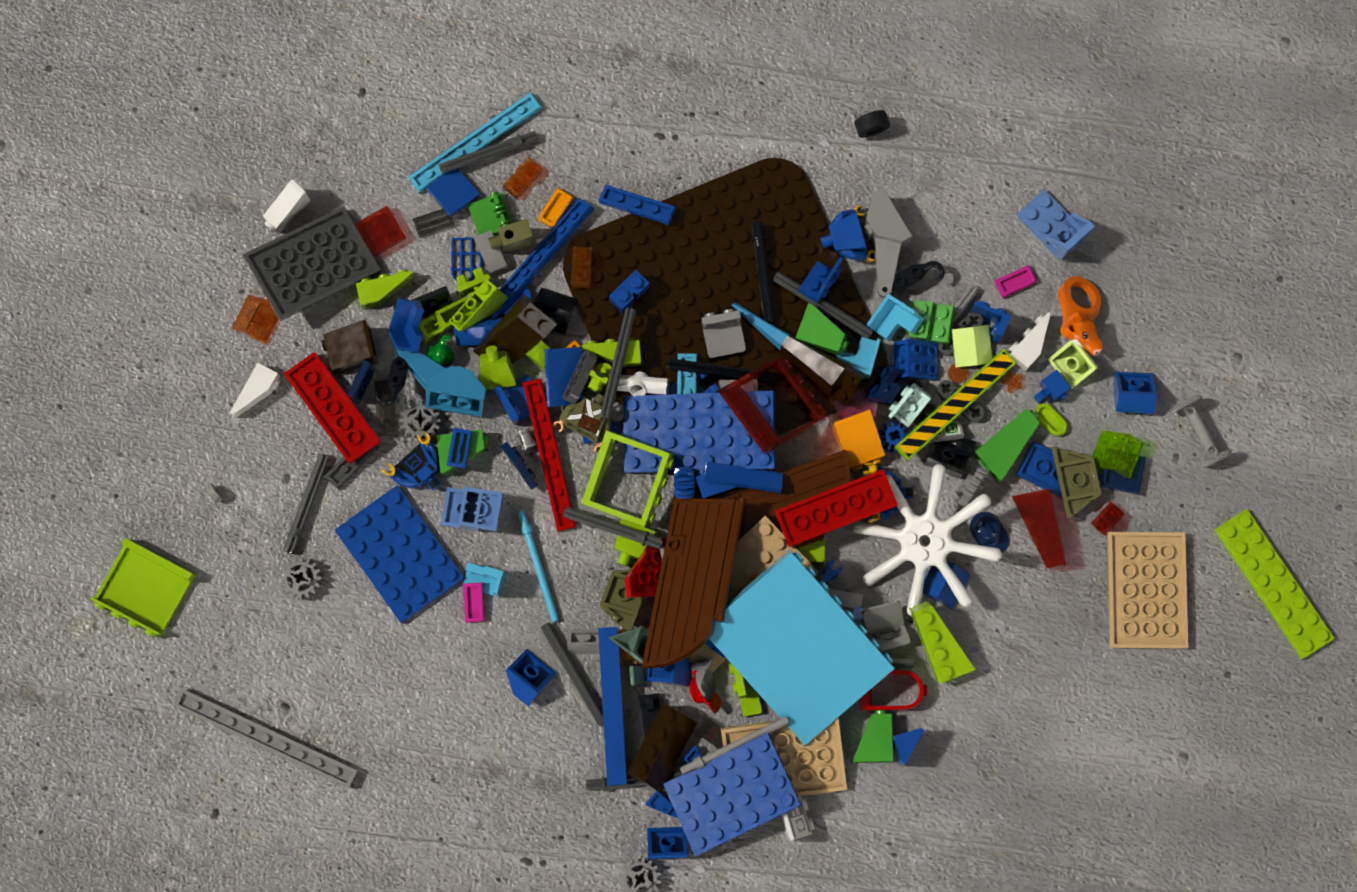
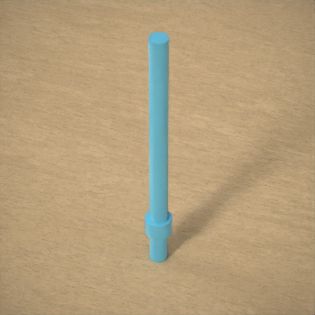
(527, 530)

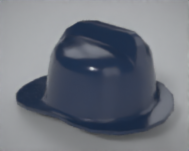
(989, 531)

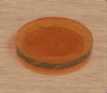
(957, 374)

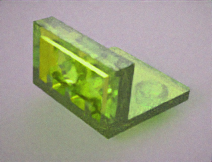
(1117, 452)

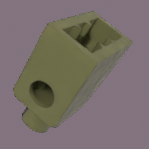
(518, 232)

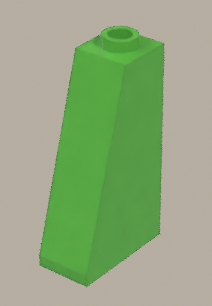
(1004, 447)

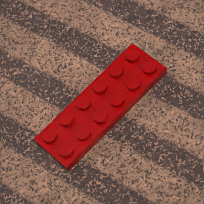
(332, 408)
(836, 508)

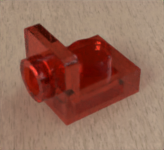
(1107, 518)

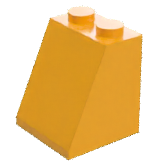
(859, 439)

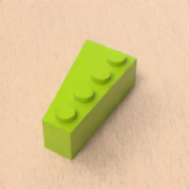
(939, 645)

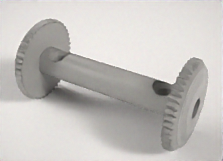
(1201, 430)

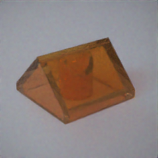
(256, 319)

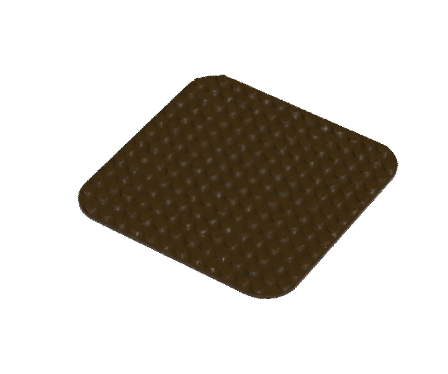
(710, 263)

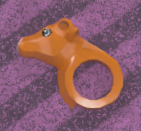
(1077, 321)

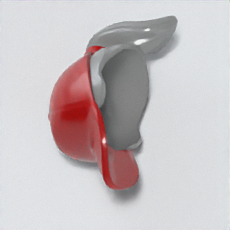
(702, 686)

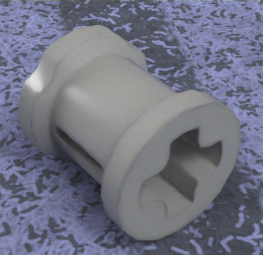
(526, 440)

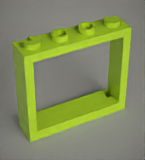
(599, 469)

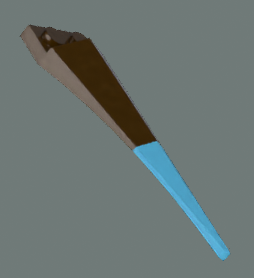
(828, 372)

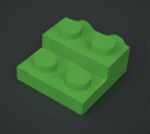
(936, 323)

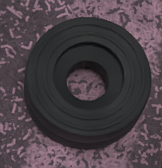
(872, 123)

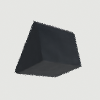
(558, 306)
(943, 454)

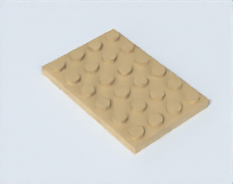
(1147, 590)
(811, 767)

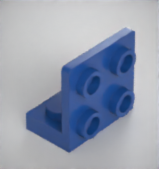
(820, 280)
(999, 317)
(916, 359)
(514, 400)

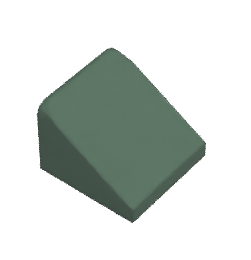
(637, 676)

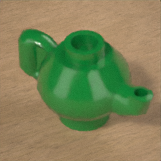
(441, 352)

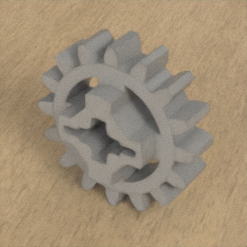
(411, 421)
(972, 486)
(297, 586)
(647, 866)

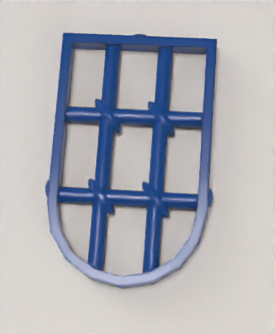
(461, 253)

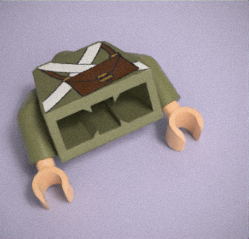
(585, 419)

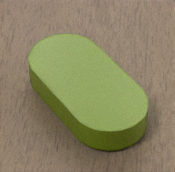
(1051, 420)

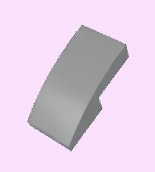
(492, 258)

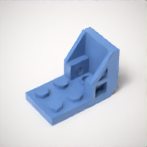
(1054, 225)

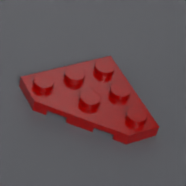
(645, 573)

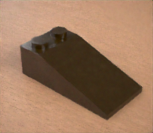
(518, 330)

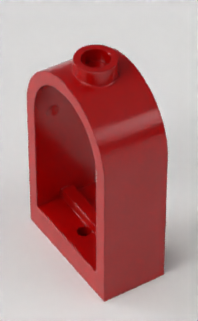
(866, 700)

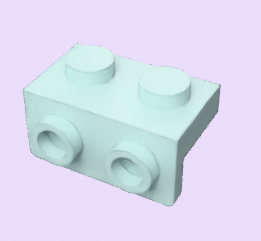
(910, 404)

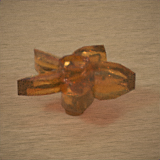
(1012, 381)

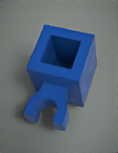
(1054, 387)

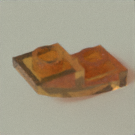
(522, 178)
(581, 267)

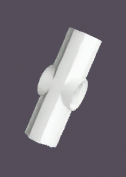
(641, 384)

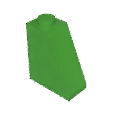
(821, 332)
(477, 447)
(877, 740)

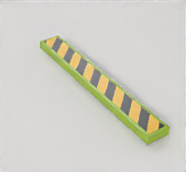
(955, 404)

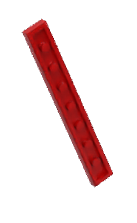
(548, 453)

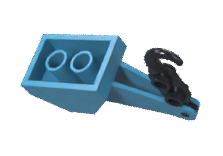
(446, 388)

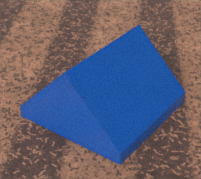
(937, 587)
(905, 744)
(666, 843)

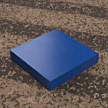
(452, 191)

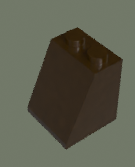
(349, 347)

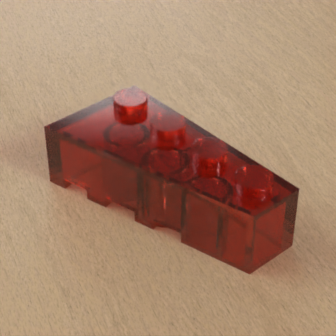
(1041, 521)

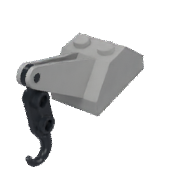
(889, 236)

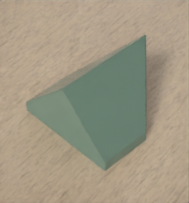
(632, 642)

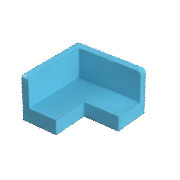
(892, 315)
(864, 358)
(492, 578)

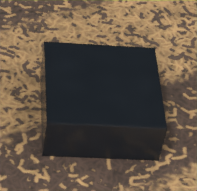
(965, 447)

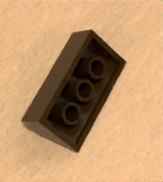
(662, 748)

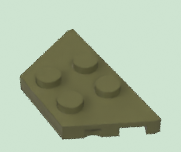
(1076, 479)
(617, 605)

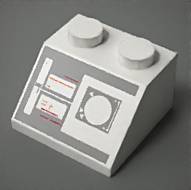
(797, 823)

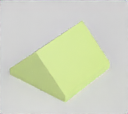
(1073, 363)

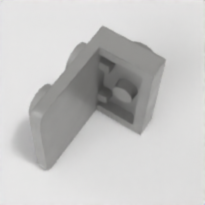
(723, 333)
(886, 625)

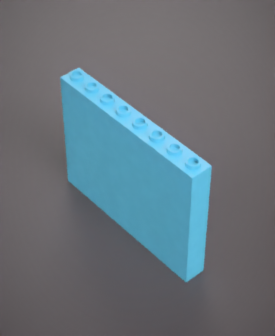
(799, 646)

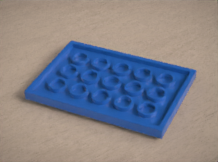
(399, 554)
(732, 794)

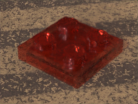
(380, 231)

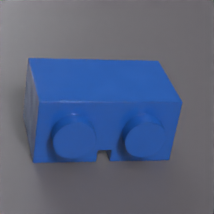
(623, 295)

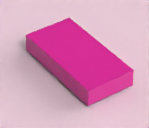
(1015, 281)
(474, 602)

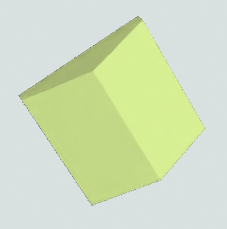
(971, 346)

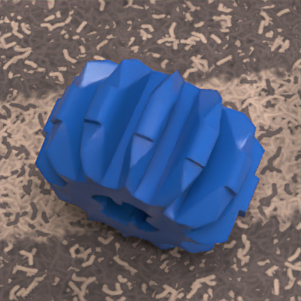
(889, 430)
(683, 482)

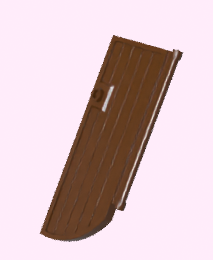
(796, 486)
(693, 578)

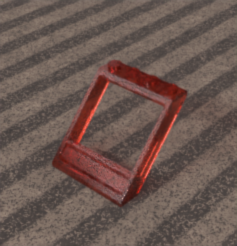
(752, 417)

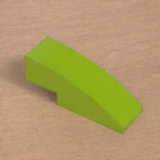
(439, 322)

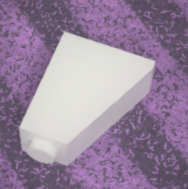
(286, 207)

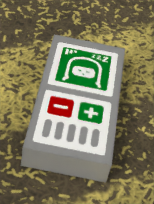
(950, 432)

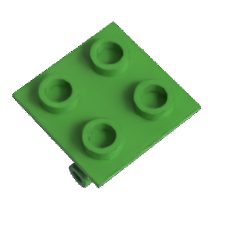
(490, 213)

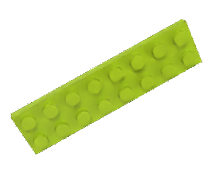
(1274, 584)

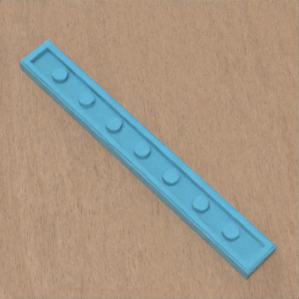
(478, 139)

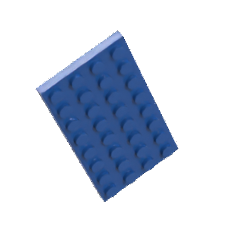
(694, 430)

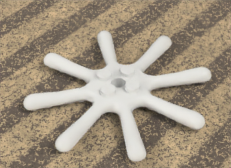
(940, 540)

